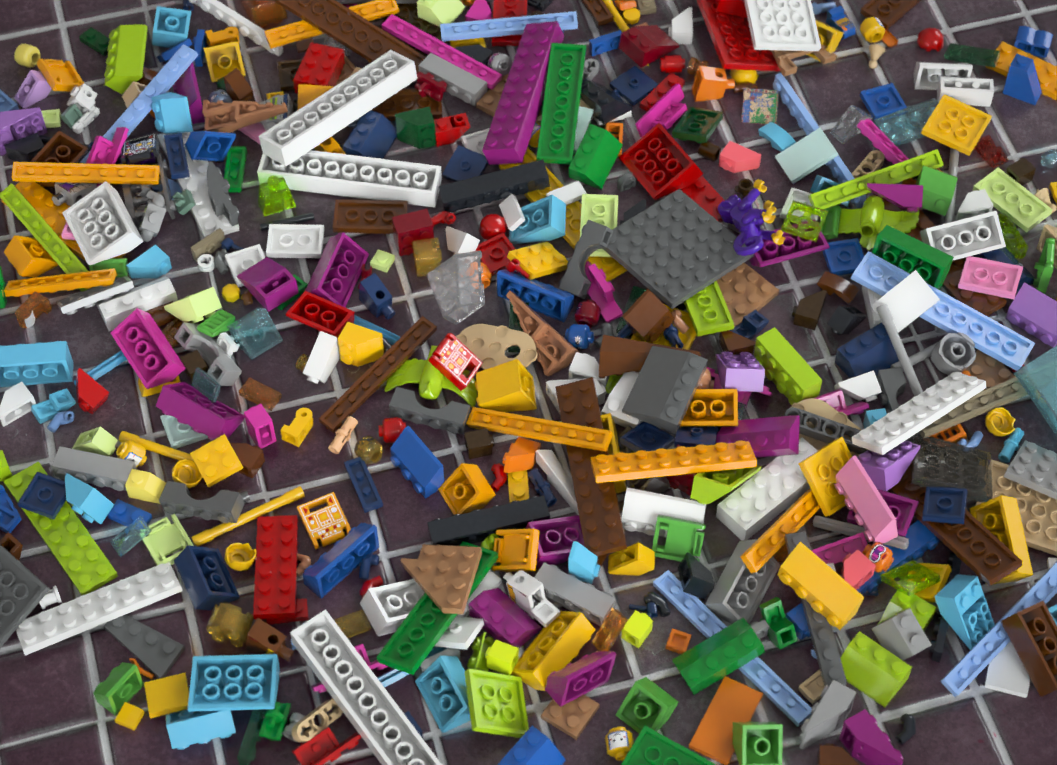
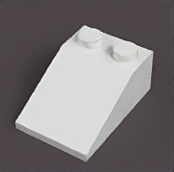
(617, 399)
(390, 605)

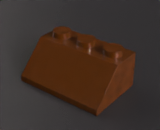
(60, 150)

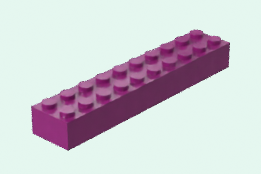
(522, 95)

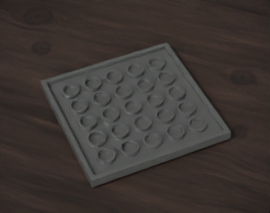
(675, 248)

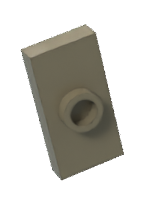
(208, 244)

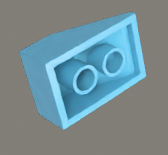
(543, 221)

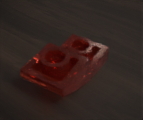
(990, 152)

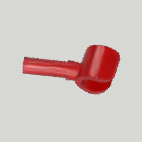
(513, 265)

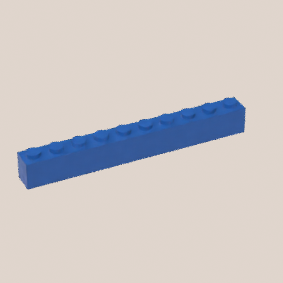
(919, 541)

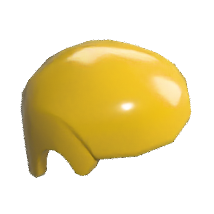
(743, 76)
(999, 422)
(186, 472)
(240, 556)

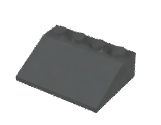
(665, 387)

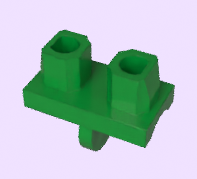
(275, 721)

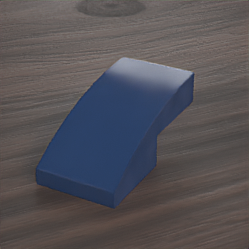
(751, 325)

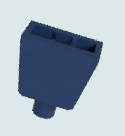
(376, 297)

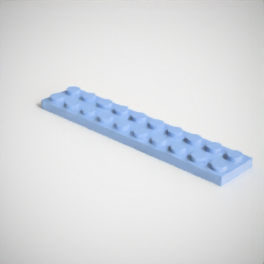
(950, 314)

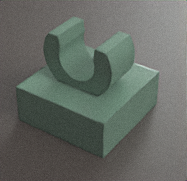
(71, 115)
(184, 201)

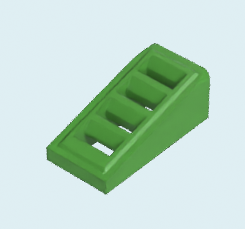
(216, 323)

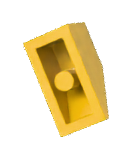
(632, 561)

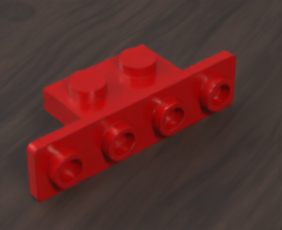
(323, 748)

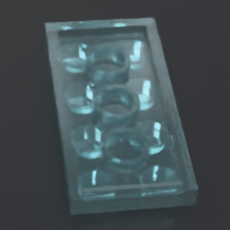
(907, 123)

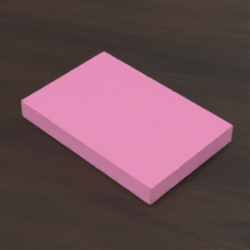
(990, 277)

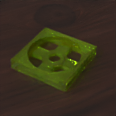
(808, 211)
(910, 586)

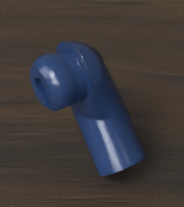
(366, 563)

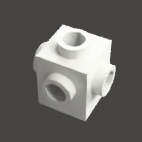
(83, 97)

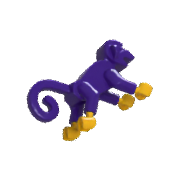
(749, 220)

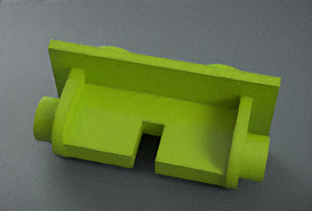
(480, 647)

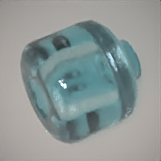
(1049, 159)

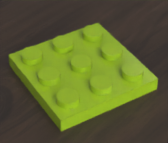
(496, 703)

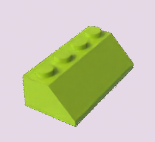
(125, 56)
(715, 484)

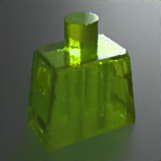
(275, 196)

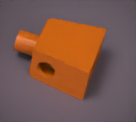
(710, 83)

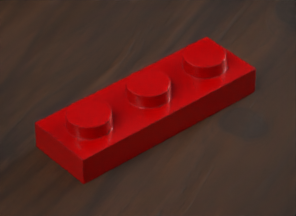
(650, 100)

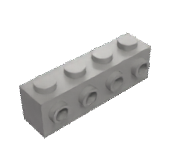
(459, 82)
(92, 468)
(575, 594)

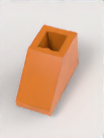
(521, 455)

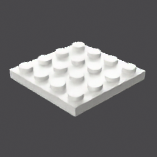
(782, 25)

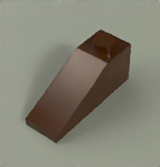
(249, 456)

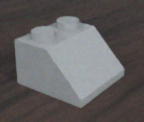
(902, 635)

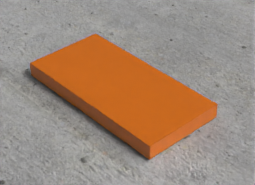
(715, 733)

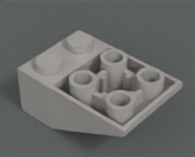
(828, 713)

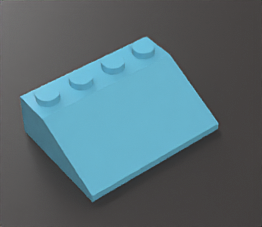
(234, 682)

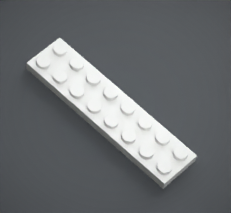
(197, 184)
(918, 412)
(97, 607)

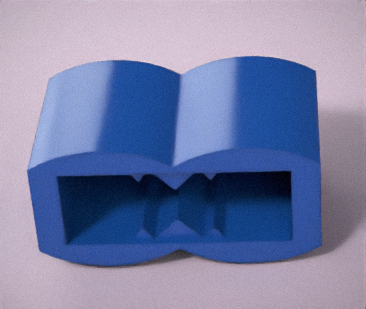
(1033, 41)

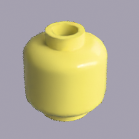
(27, 55)

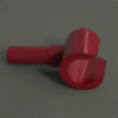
(365, 273)

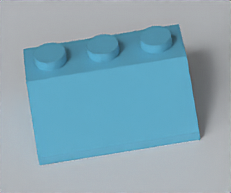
(445, 692)
(198, 727)

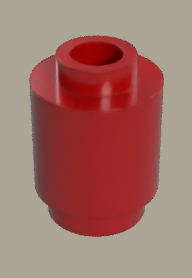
(672, 64)

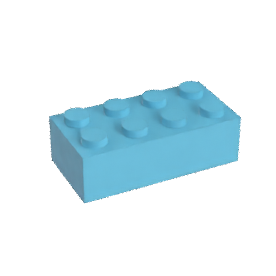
(35, 363)

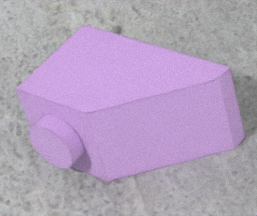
(32, 89)

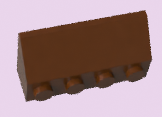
(1035, 641)

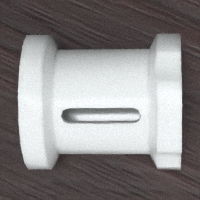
(50, 598)

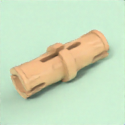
(343, 435)

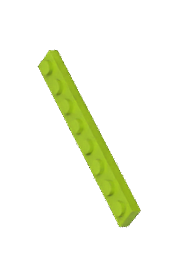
(889, 175)
(42, 231)

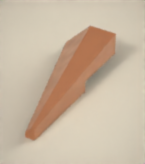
(238, 114)
(552, 348)

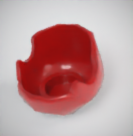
(930, 39)
(492, 225)

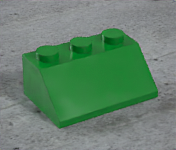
(595, 157)

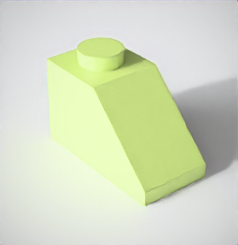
(96, 441)

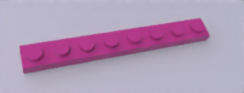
(429, 44)

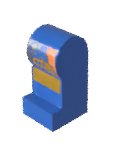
(839, 21)

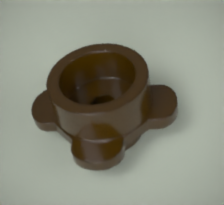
(744, 187)

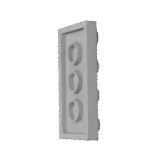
(89, 297)

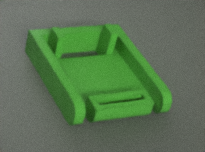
(1045, 265)
(681, 538)

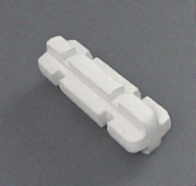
(86, 119)

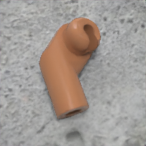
(678, 322)

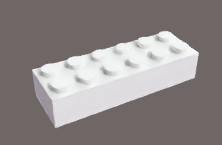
(765, 494)

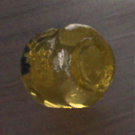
(369, 449)

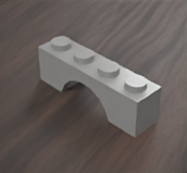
(220, 364)

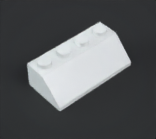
(966, 236)
(141, 297)
(643, 508)

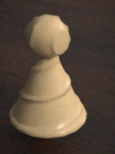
(875, 52)
(1044, 196)

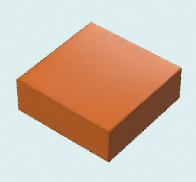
(625, 4)
(678, 641)

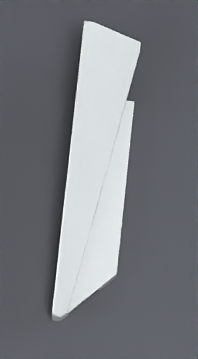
(557, 476)

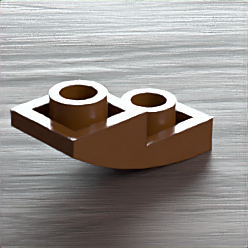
(836, 284)

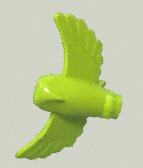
(872, 219)
(429, 380)

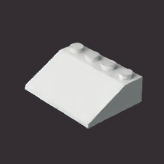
(102, 225)

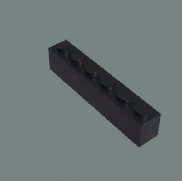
(494, 186)
(479, 524)

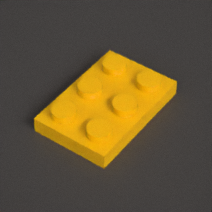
(539, 259)

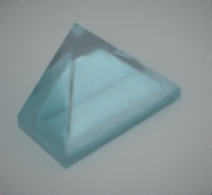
(206, 385)
(130, 536)

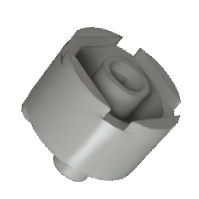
(953, 353)

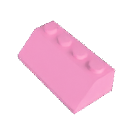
(866, 502)

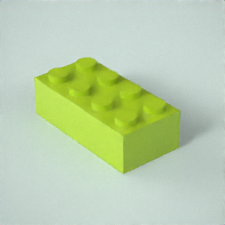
(786, 367)

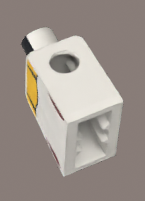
(524, 590)

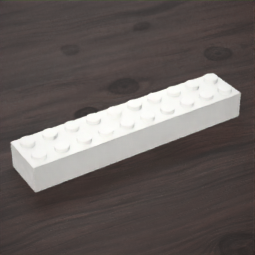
(337, 107)
(357, 177)
(360, 693)

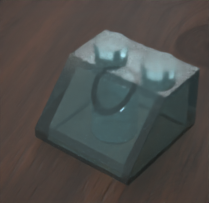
(255, 332)

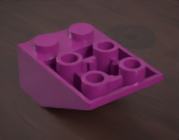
(269, 283)
(867, 742)

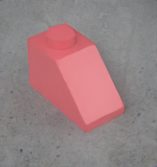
(738, 158)
(857, 569)

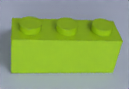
(874, 669)

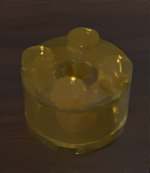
(426, 255)
(229, 624)

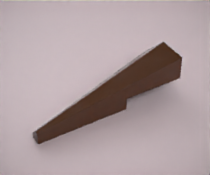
(625, 355)

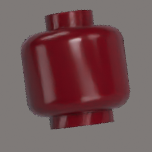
(588, 313)

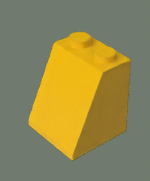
(506, 388)

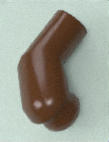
(740, 87)
(247, 298)

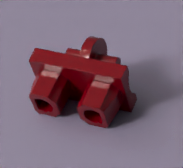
(430, 87)

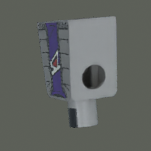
(71, 192)

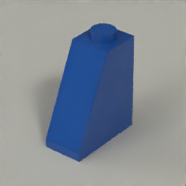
(1023, 80)

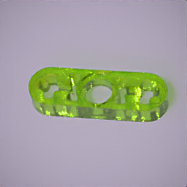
(1011, 243)

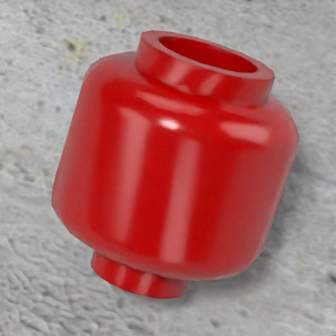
(391, 429)

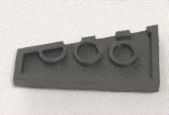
(148, 645)

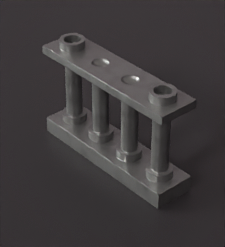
(133, 202)

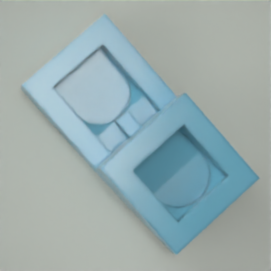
(778, 136)
(57, 402)

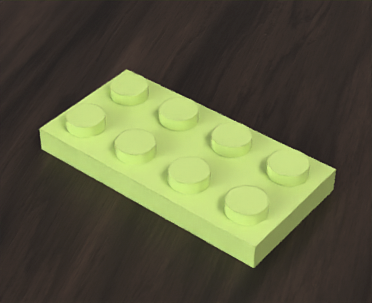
(1013, 200)
(602, 210)

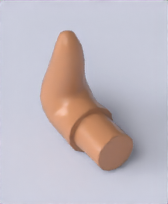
(305, 562)

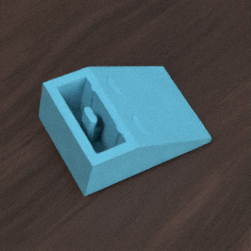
(965, 608)

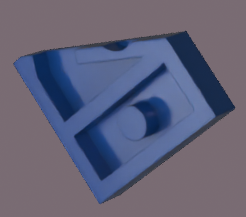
(8, 513)

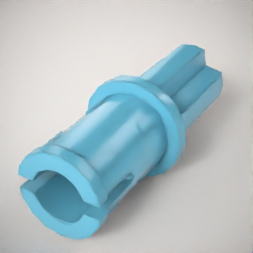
(1011, 445)

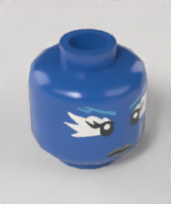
(579, 336)

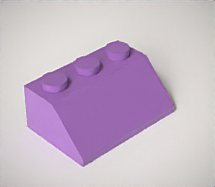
(1035, 314)

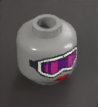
(500, 63)

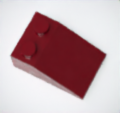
(646, 44)

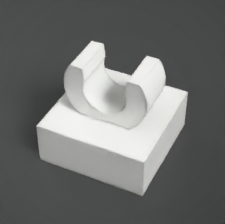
(227, 344)
(545, 612)

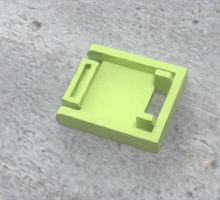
(166, 539)

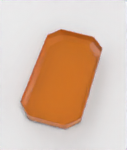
(889, 39)

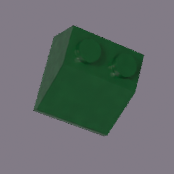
(416, 128)

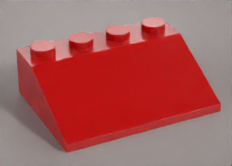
(660, 163)

